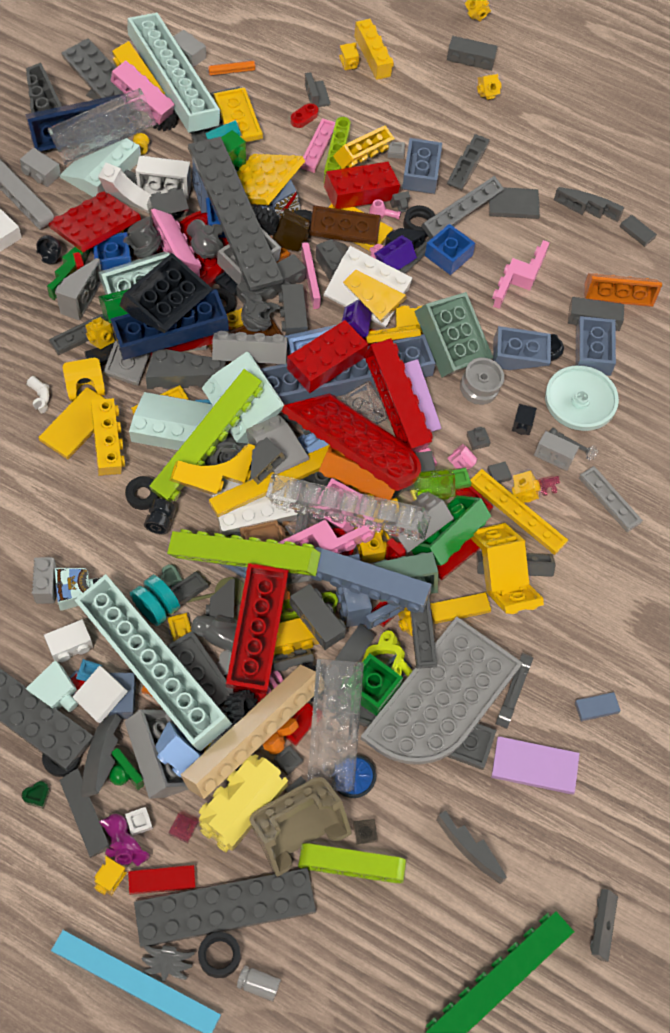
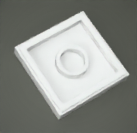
(100, 694)

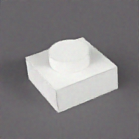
(138, 821)

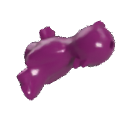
(122, 845)

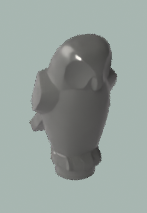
(216, 630)

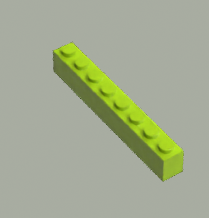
(210, 432)
(240, 552)

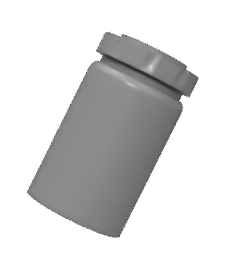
(258, 983)

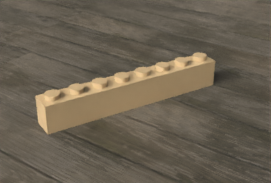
(250, 732)

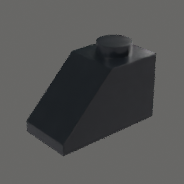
(417, 237)

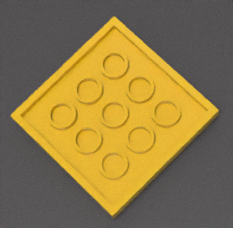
(266, 175)

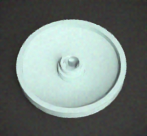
(581, 398)

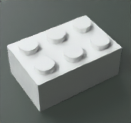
(163, 174)

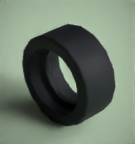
(417, 211)
(205, 944)

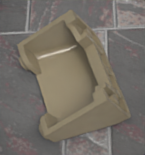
(298, 820)

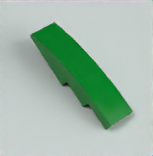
(66, 269)

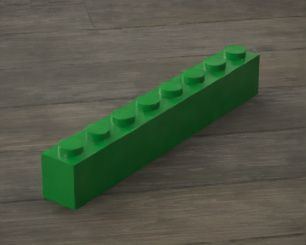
(504, 977)

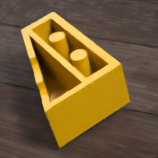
(375, 295)

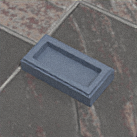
(597, 706)

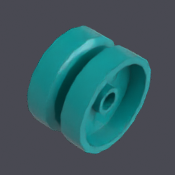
(155, 600)

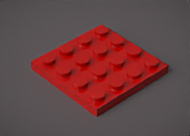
(94, 221)

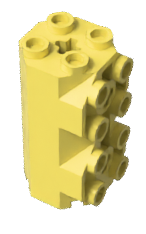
(230, 810)

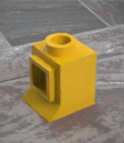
(349, 56)
(109, 877)

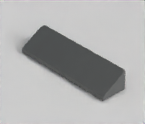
(537, 564)
(84, 814)

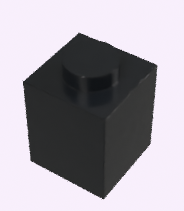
(524, 419)

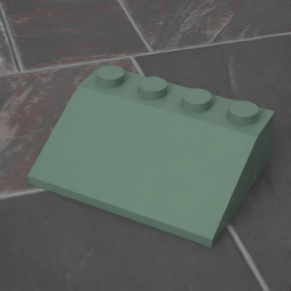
(453, 333)

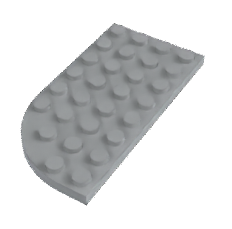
(442, 703)

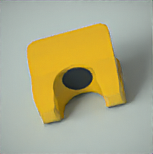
(81, 373)

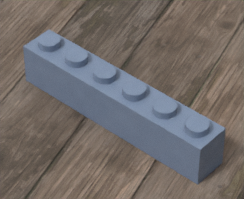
(372, 580)

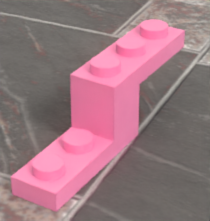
(520, 274)
(323, 537)

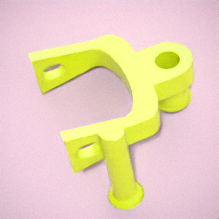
(389, 644)

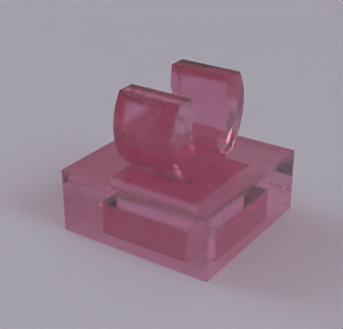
(547, 482)
(183, 828)

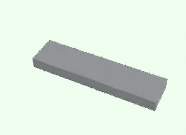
(610, 499)

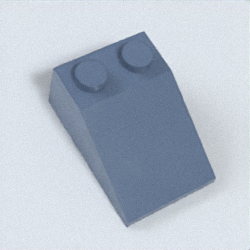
(521, 348)

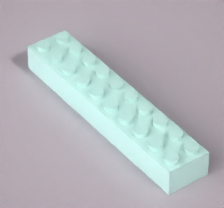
(173, 72)
(153, 663)

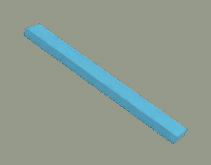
(136, 983)

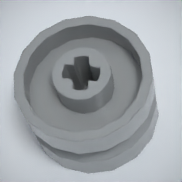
(481, 381)

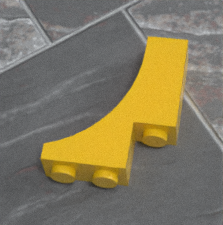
(209, 478)

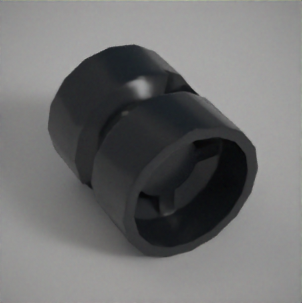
(161, 513)

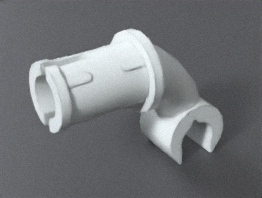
(42, 391)

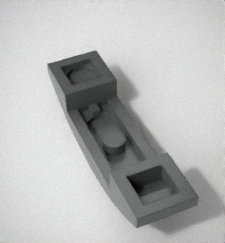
(356, 644)

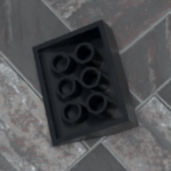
(165, 294)

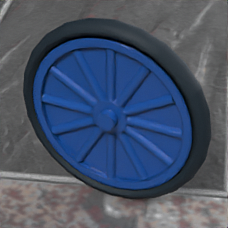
(364, 778)

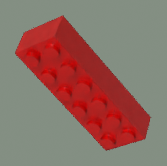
(397, 395)
(257, 628)

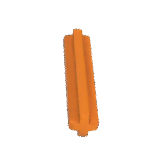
(231, 68)

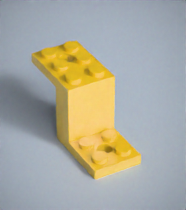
(506, 569)

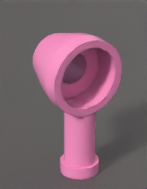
(379, 209)

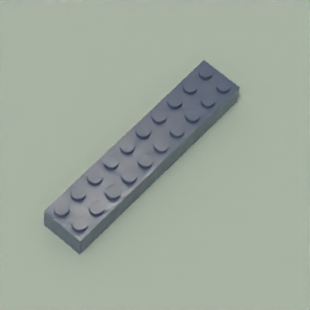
(292, 391)

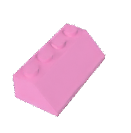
(173, 240)

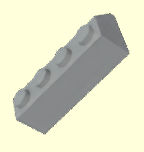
(261, 347)
(144, 732)

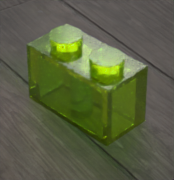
(437, 482)

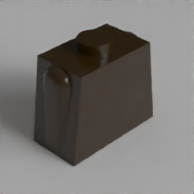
(291, 231)

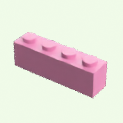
(129, 79)

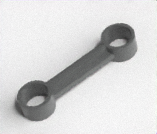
(514, 691)

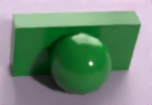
(124, 771)

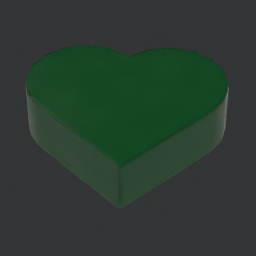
(36, 795)

